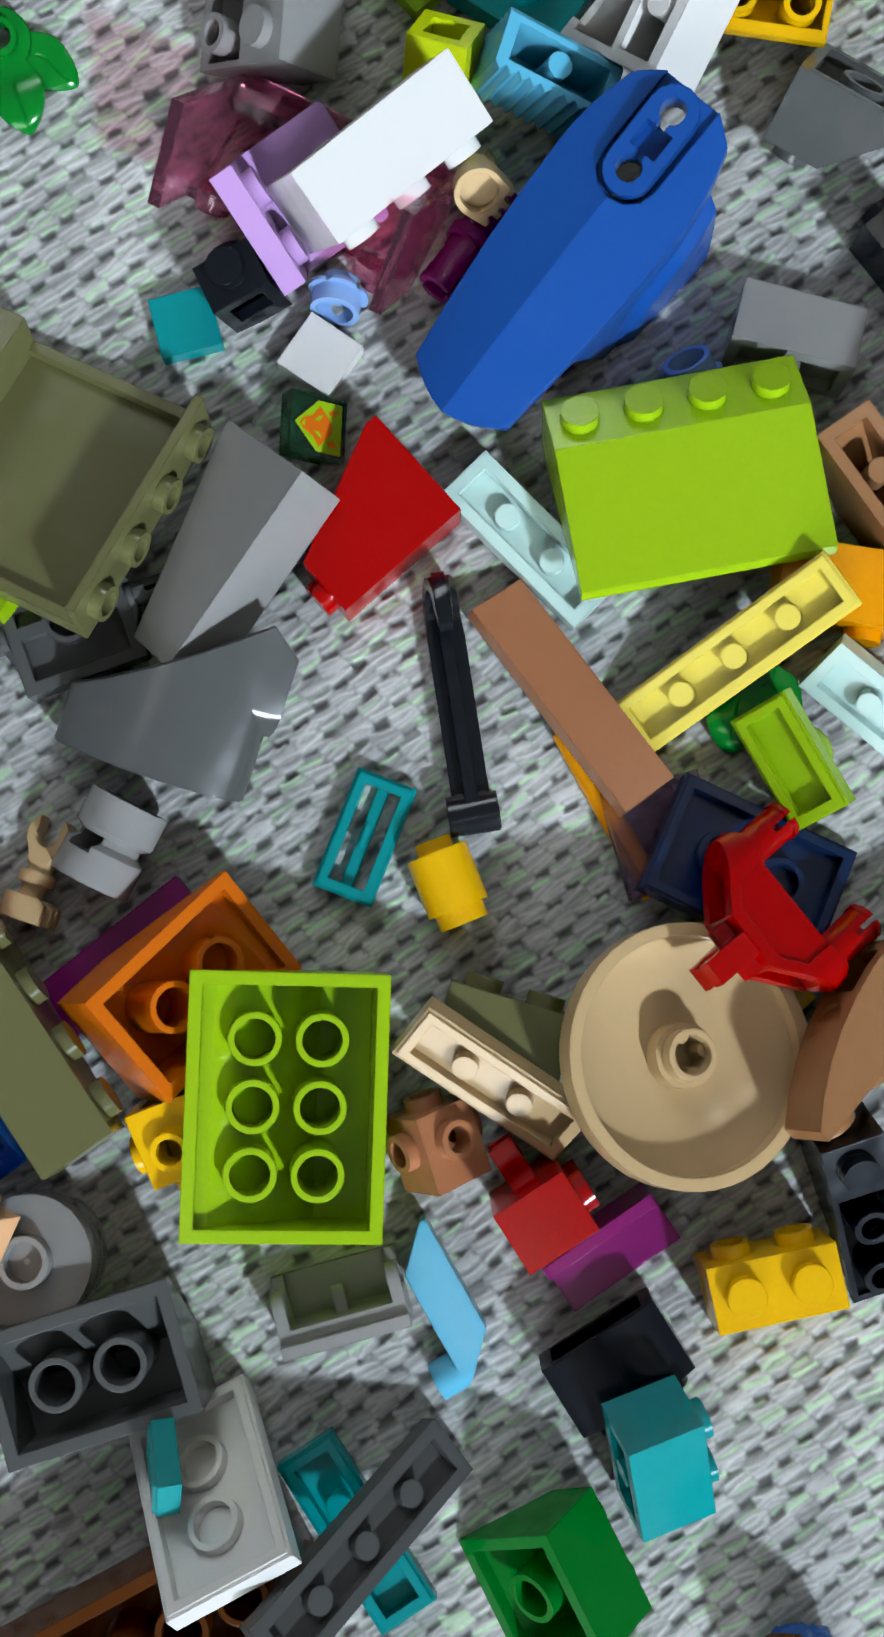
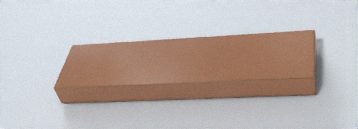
(570, 697)

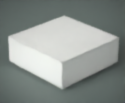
(320, 356)

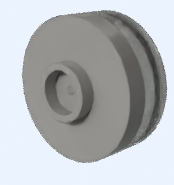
(52, 1255)

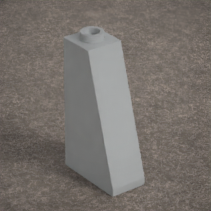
(233, 547)

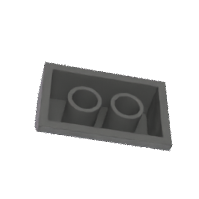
(99, 1372)

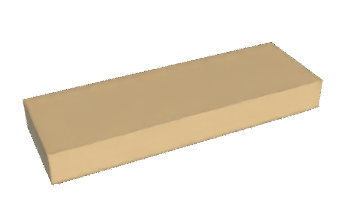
(488, 1077)

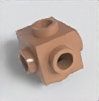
(436, 1143)

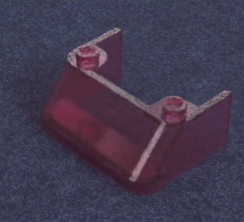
(231, 116)

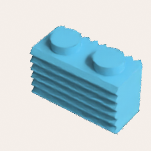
(540, 73)

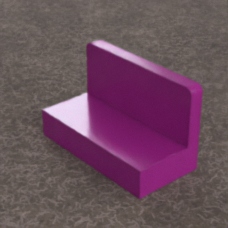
(629, 1236)

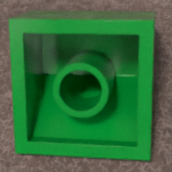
(557, 1569)

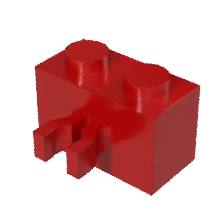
(541, 1205)

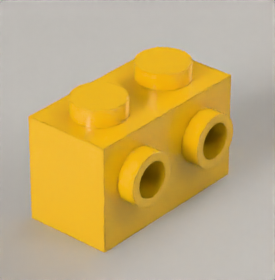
(771, 1278)

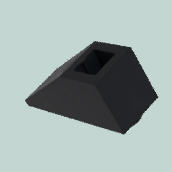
(851, 1195)

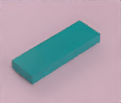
(323, 1483)

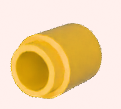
(448, 882)

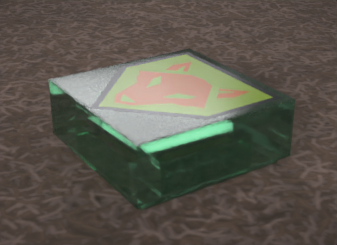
(312, 428)

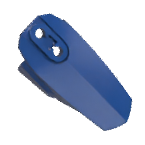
(580, 252)

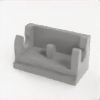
(812, 328)
(340, 1302)

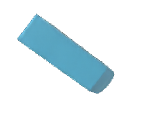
(448, 1308)

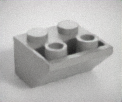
(272, 39)

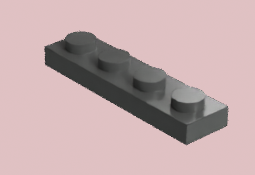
(364, 1539)

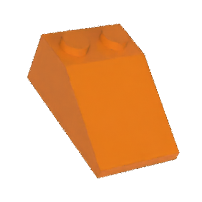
(139, 994)

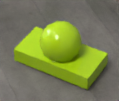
(793, 758)

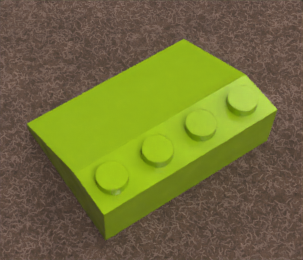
(688, 477)
(285, 1107)

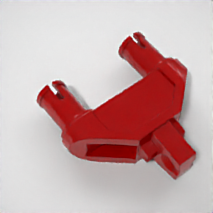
(758, 923)

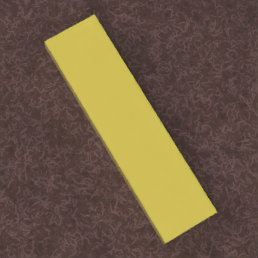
(740, 651)

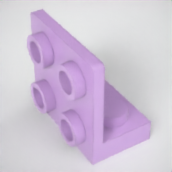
(245, 194)

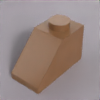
(855, 472)

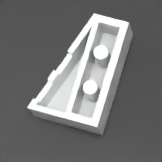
(655, 34)
(382, 156)

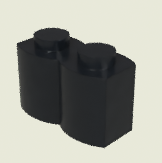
(612, 1357)

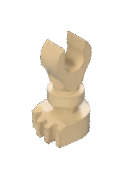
(481, 187)
(28, 903)

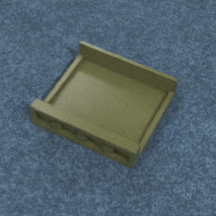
(82, 477)

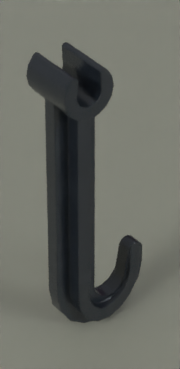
(471, 804)

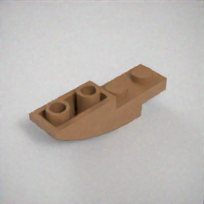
(840, 1052)

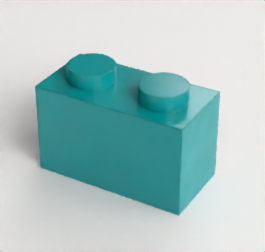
(661, 1456)

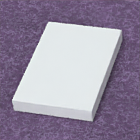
(232, 1509)

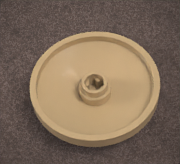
(675, 1076)

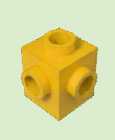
(157, 1139)

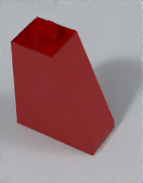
(380, 526)

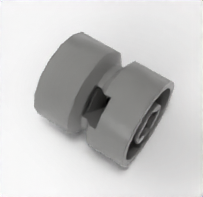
(109, 843)

